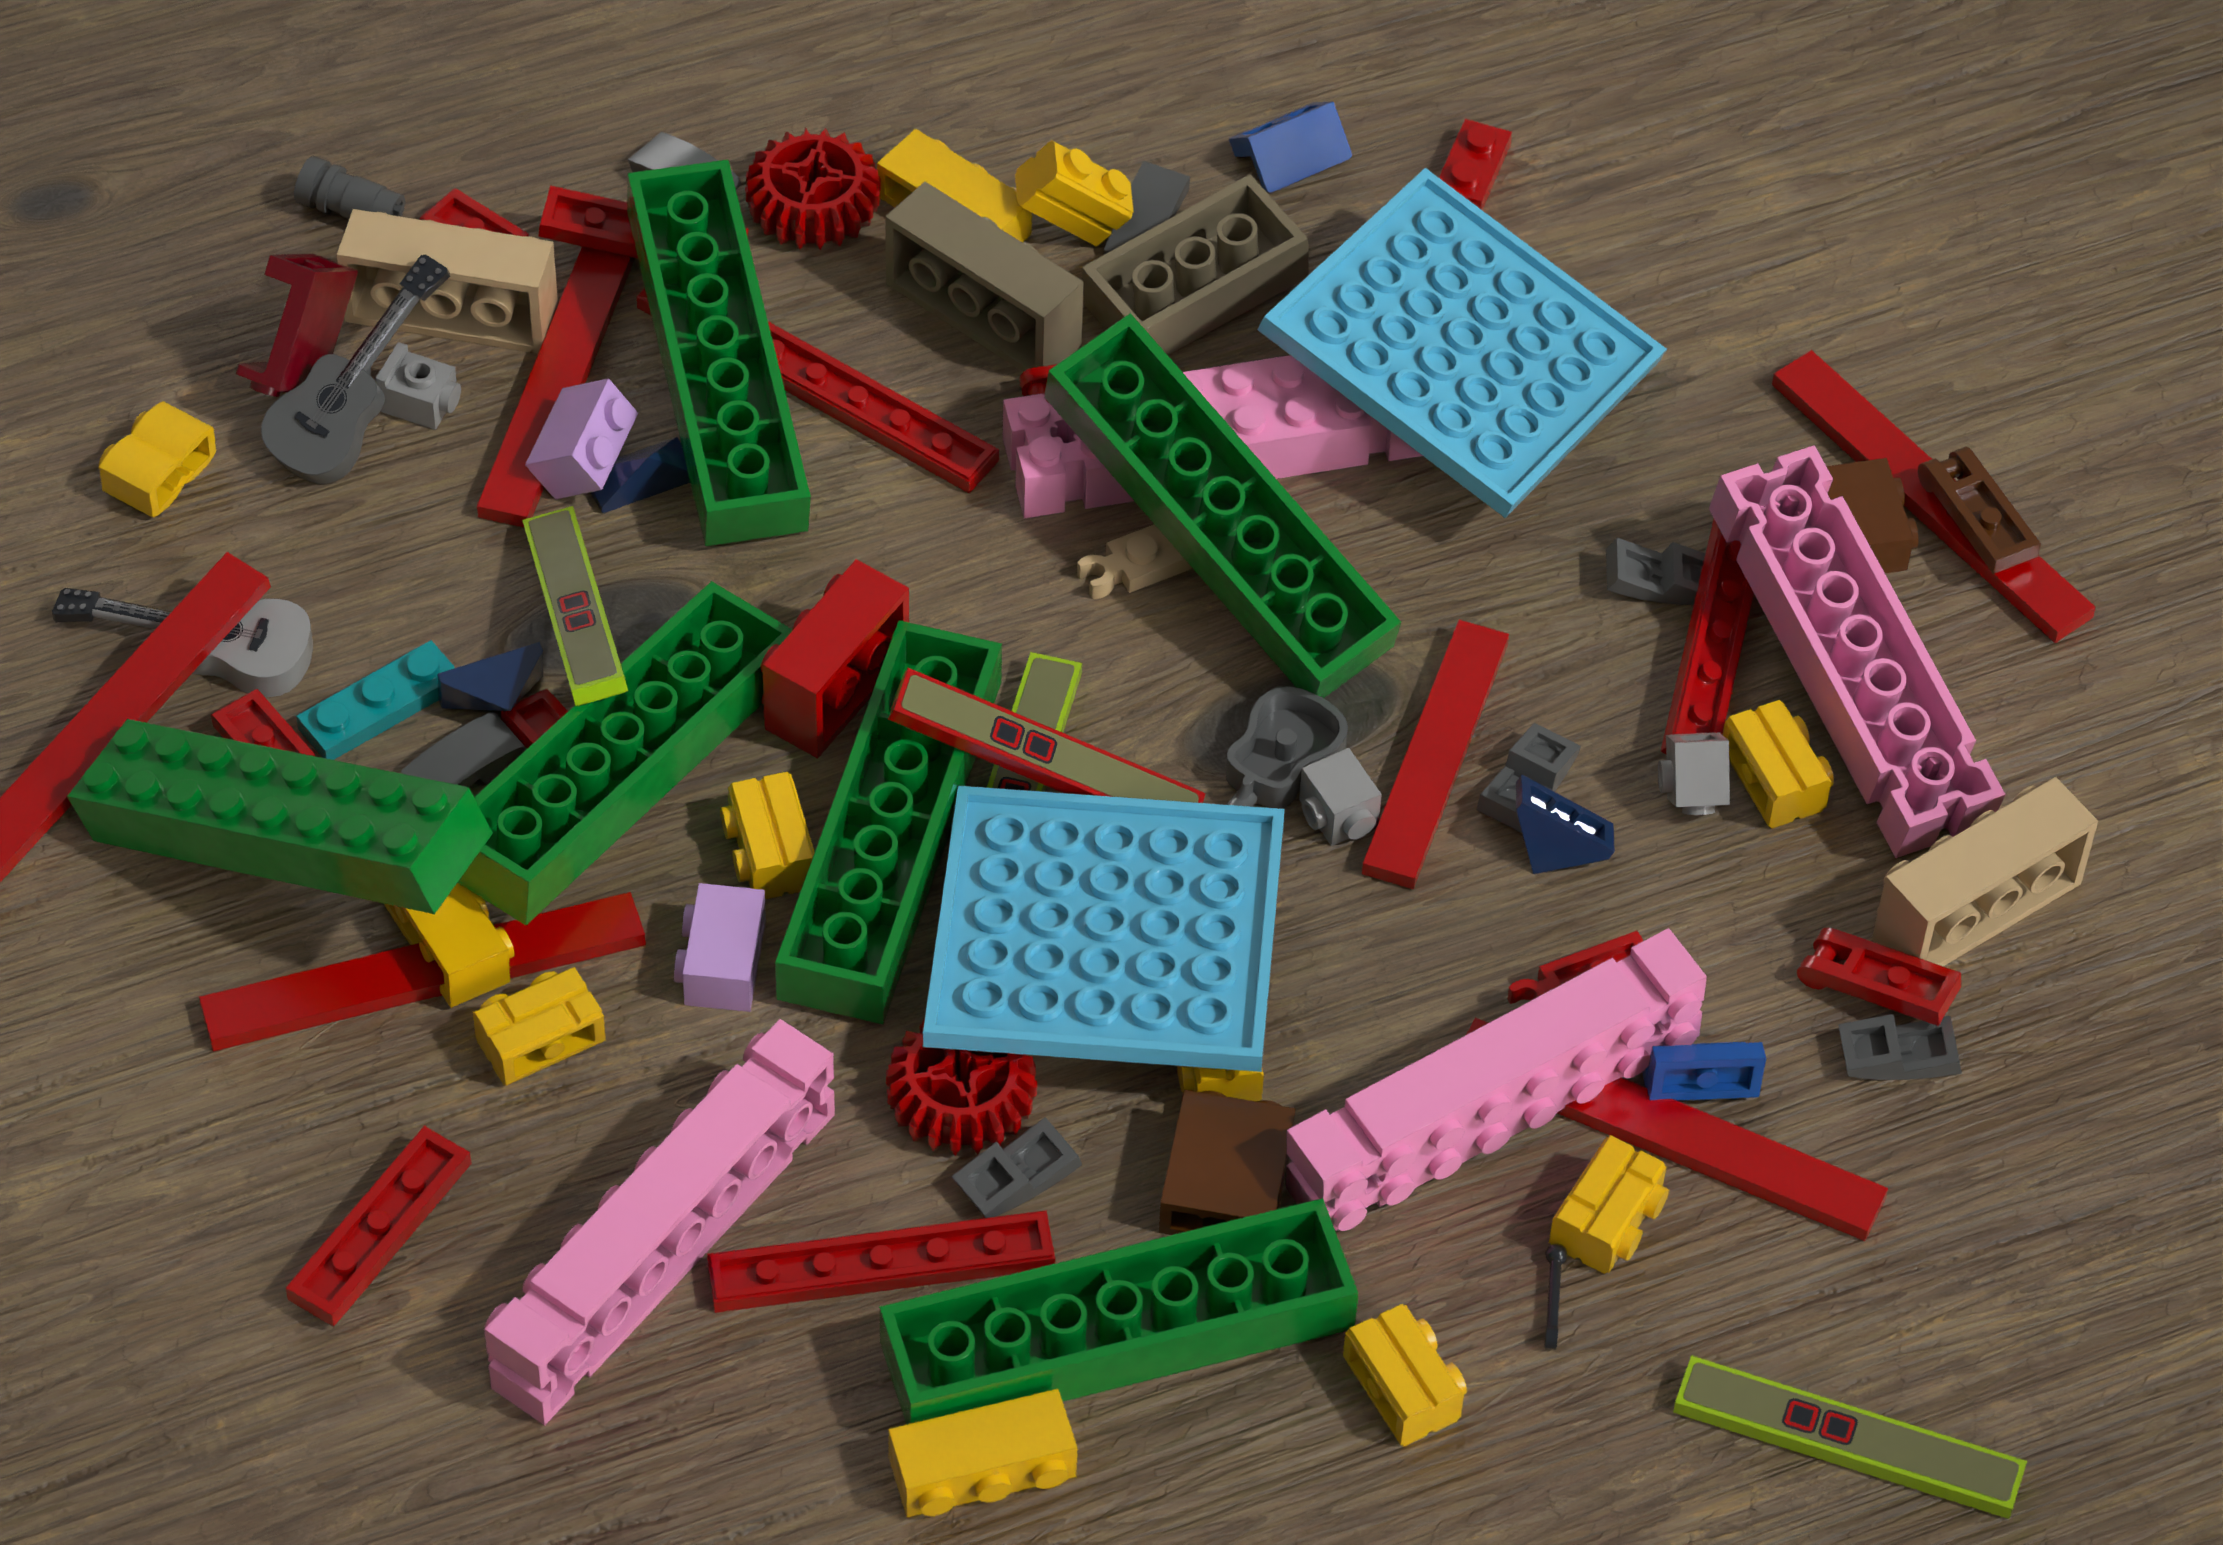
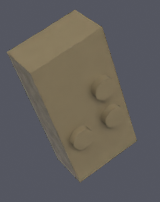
(1199, 266)
(982, 280)

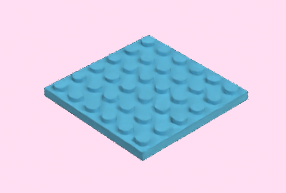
(1463, 341)
(1106, 929)

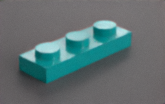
(374, 702)

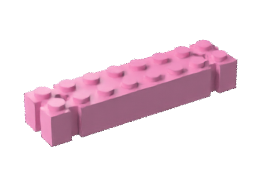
(1272, 404)
(1855, 650)
(1496, 1081)
(659, 1221)

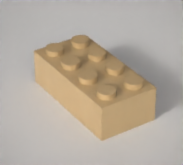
(496, 290)
(1986, 875)

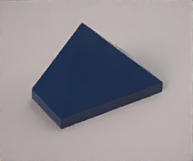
(643, 475)
(493, 682)
(1559, 830)

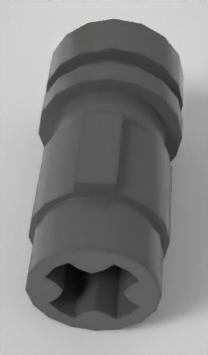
(332, 189)

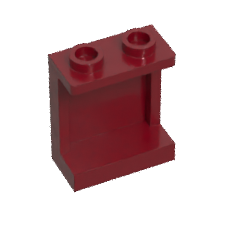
(308, 323)

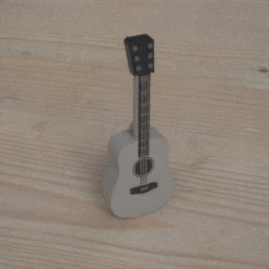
(262, 652)

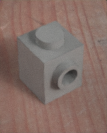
(1696, 772)
(1339, 797)

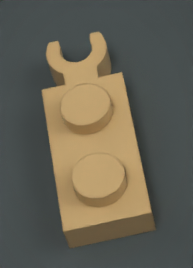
(1134, 561)

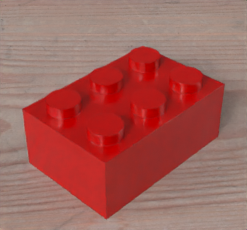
(832, 658)

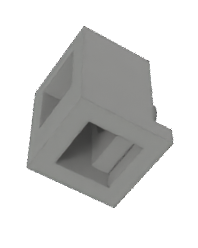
(418, 387)

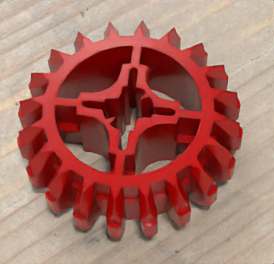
(812, 188)
(939, 1105)

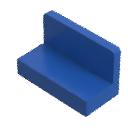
(1294, 145)
(1705, 1071)

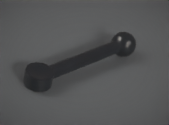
(1556, 1255)

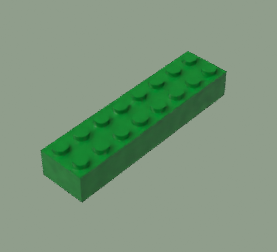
(717, 353)
(1221, 508)
(620, 753)
(281, 815)
(882, 837)
(1122, 1314)

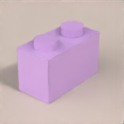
(581, 439)
(722, 947)

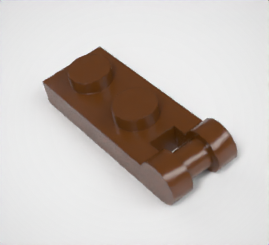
(1980, 509)

